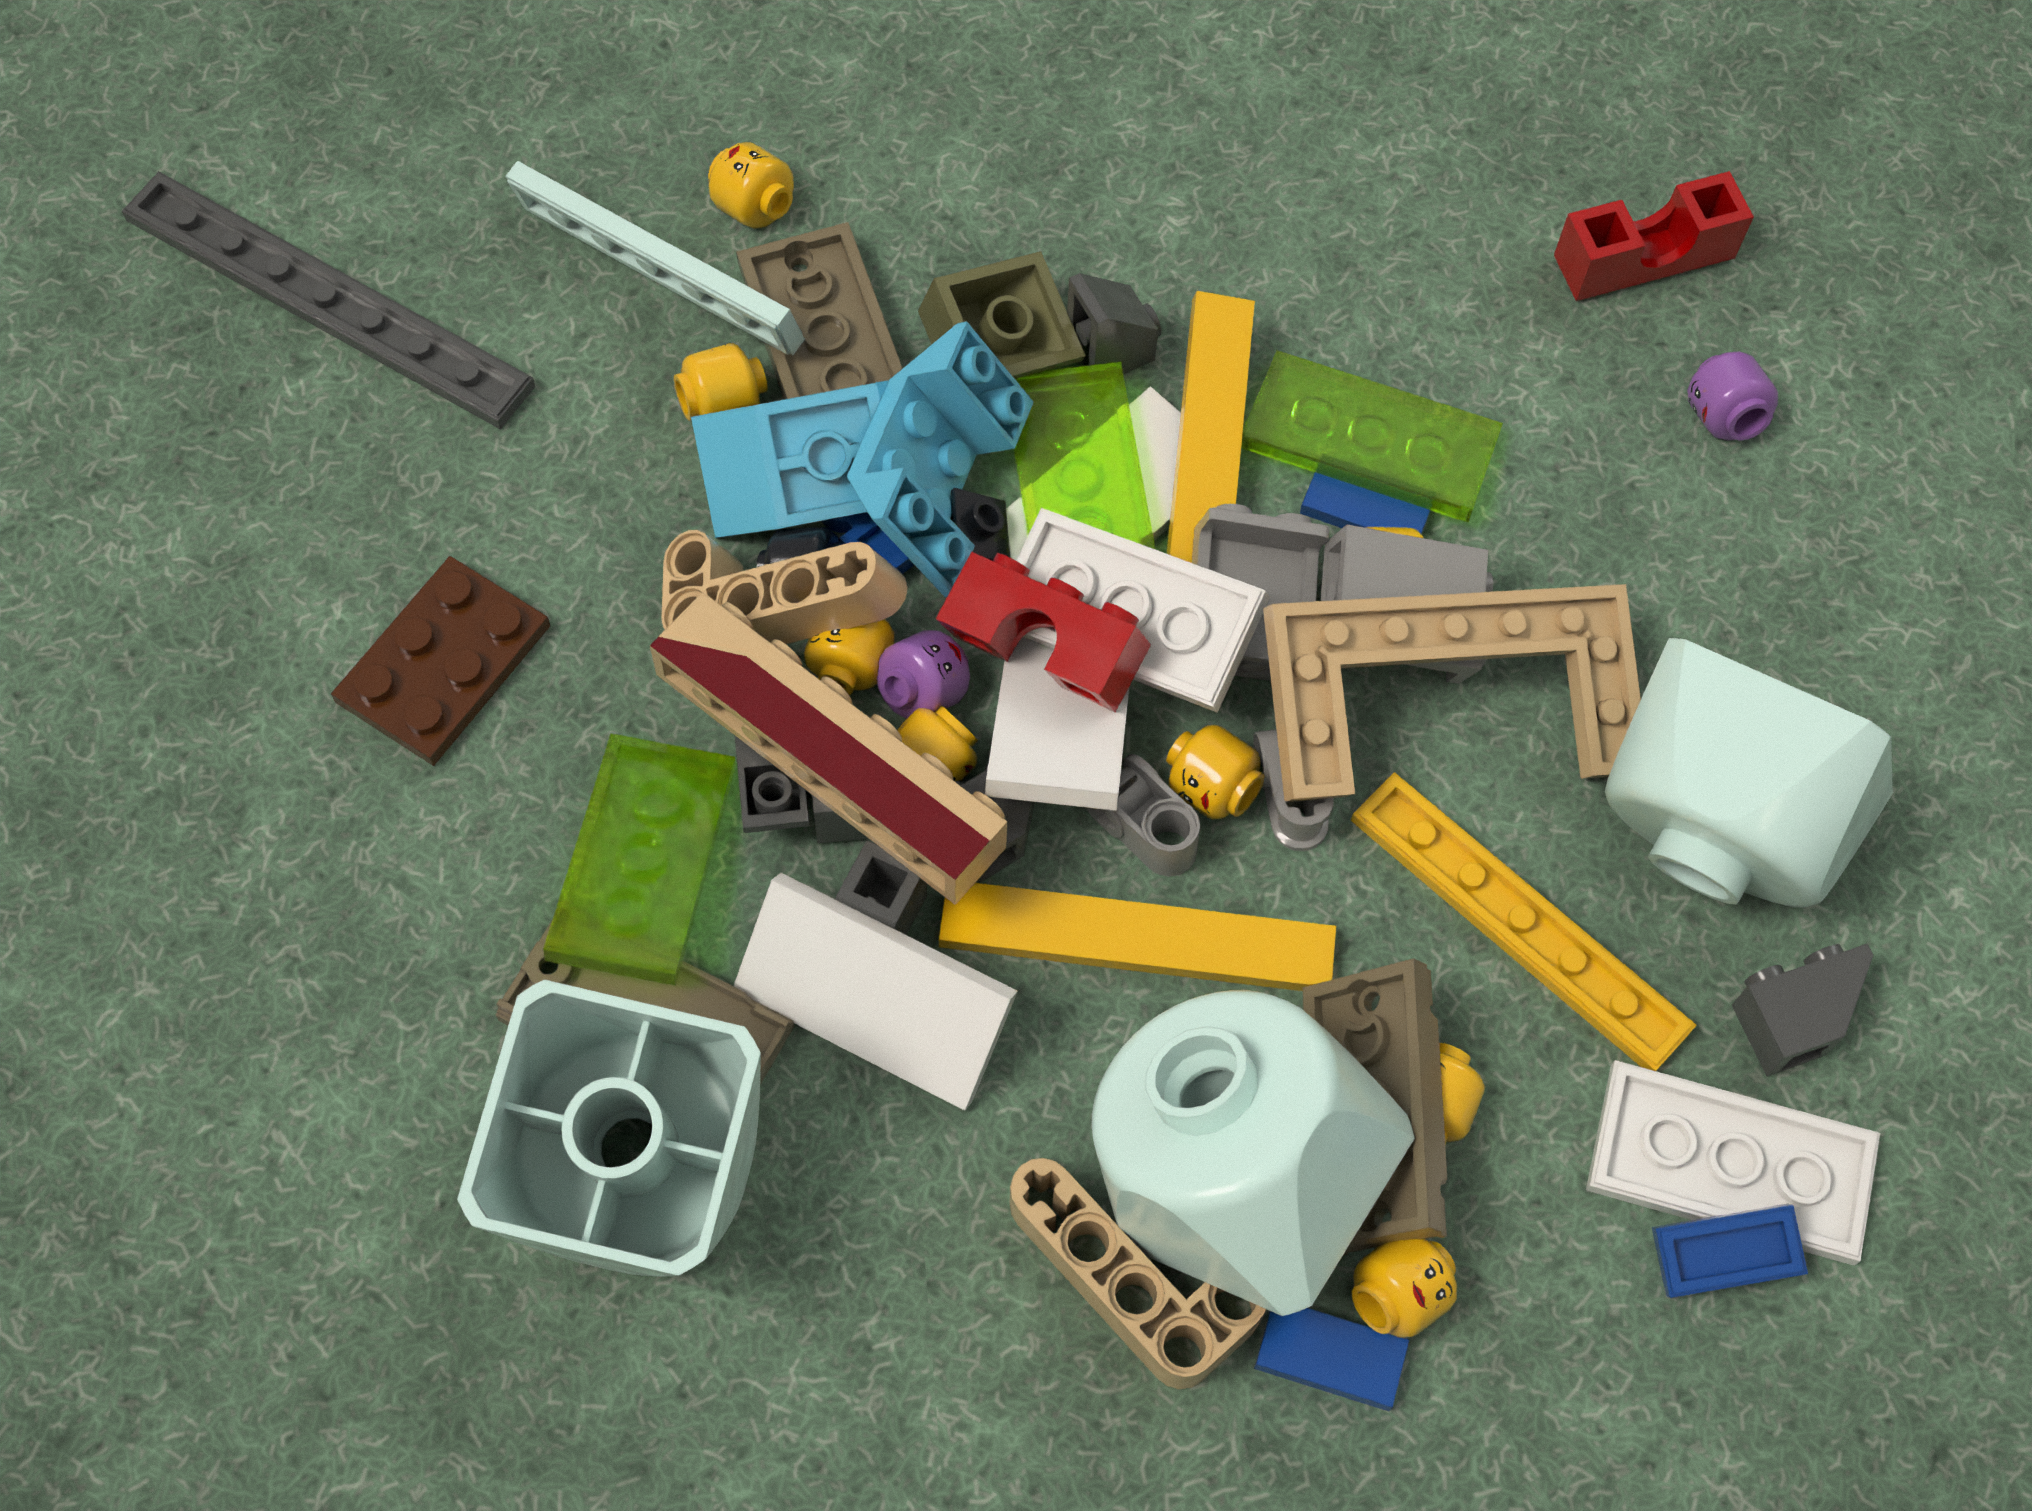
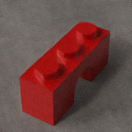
(1695, 229)
(999, 604)

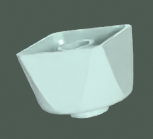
(1747, 780)
(563, 1081)
(1244, 1145)

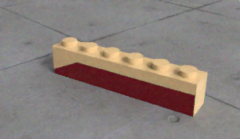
(831, 746)

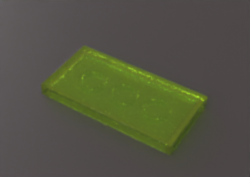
(1371, 435)
(1082, 452)
(640, 860)

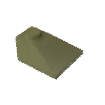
(1012, 311)

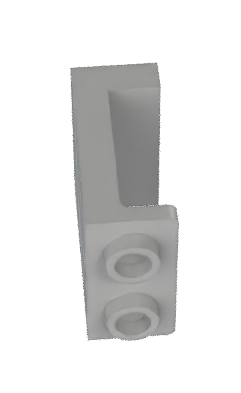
(1264, 552)
(1389, 564)

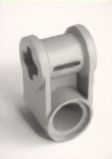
(1144, 811)
(1286, 821)

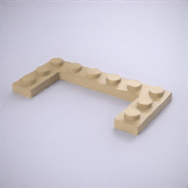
(1318, 638)

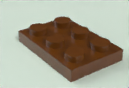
(441, 660)

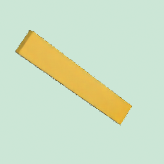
(1210, 414)
(1523, 923)
(1139, 937)

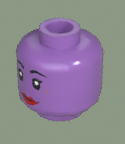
(1733, 396)
(923, 673)

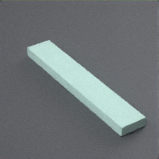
(656, 259)

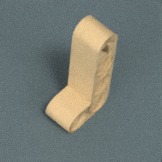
(788, 597)
(1121, 1267)

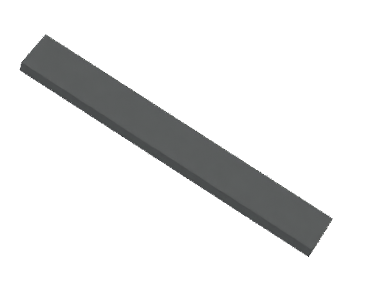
(330, 300)

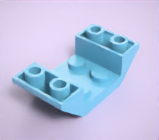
(925, 440)
(784, 459)

